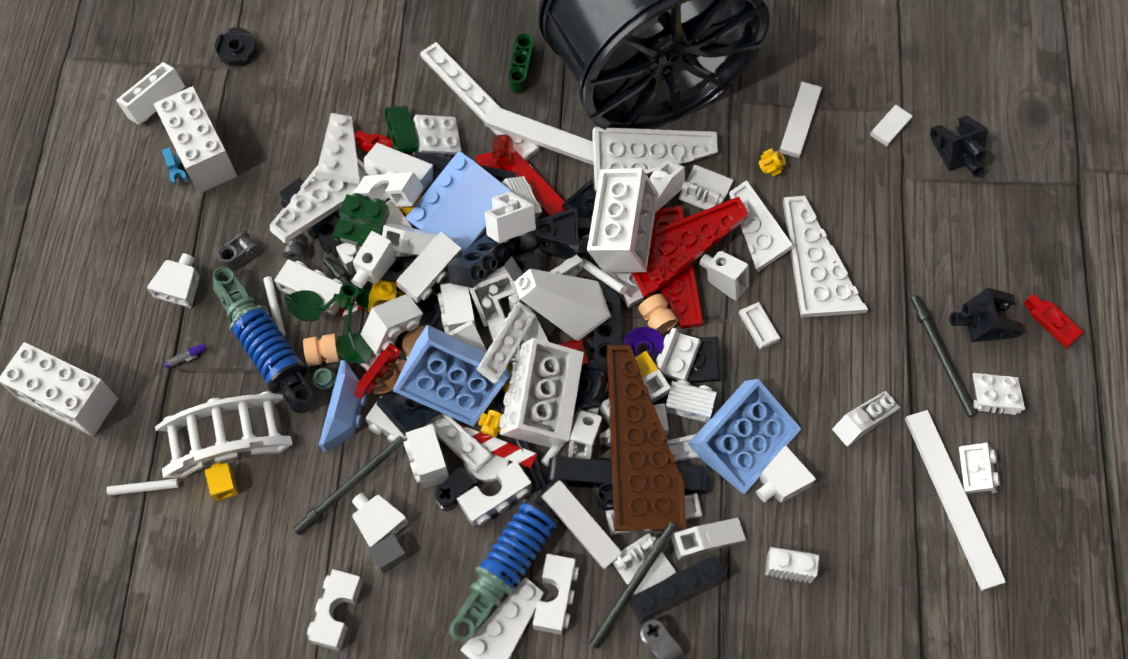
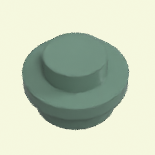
(323, 379)

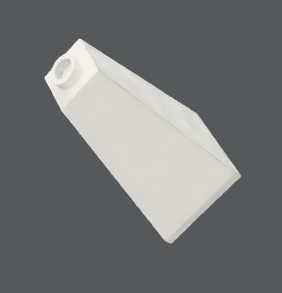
(565, 300)

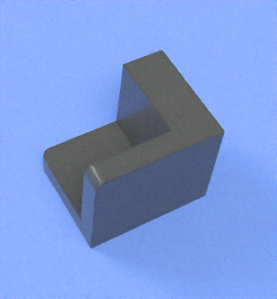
(388, 553)

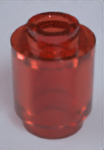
(502, 149)

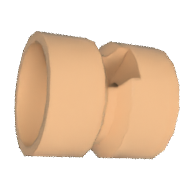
(658, 314)
(320, 350)

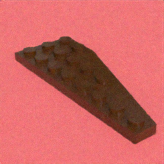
(644, 471)

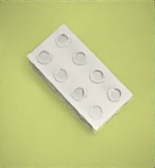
(195, 140)
(622, 220)
(58, 389)
(541, 393)

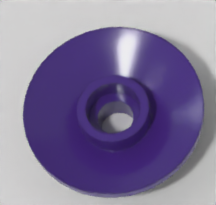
(650, 337)

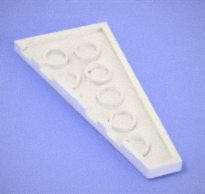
(648, 148)
(312, 203)
(817, 269)

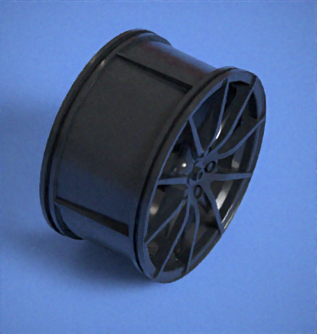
(661, 71)

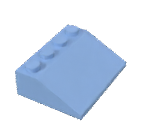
(457, 202)
(445, 377)
(745, 435)

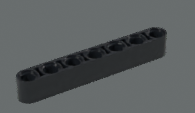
(594, 473)

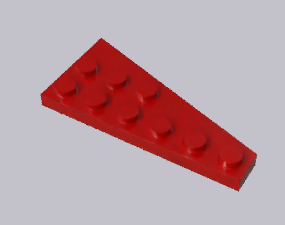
(686, 240)
(680, 290)

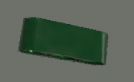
(521, 55)
(401, 129)

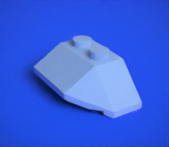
(343, 410)

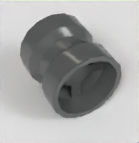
(295, 248)

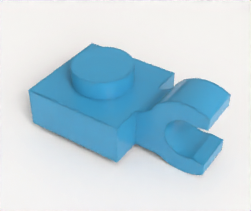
(173, 163)

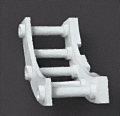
(223, 449)

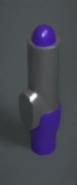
(187, 356)

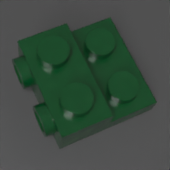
(359, 218)

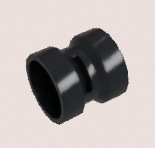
(605, 496)

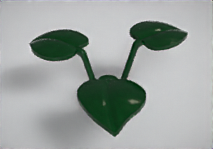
(307, 306)

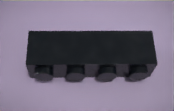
(678, 589)

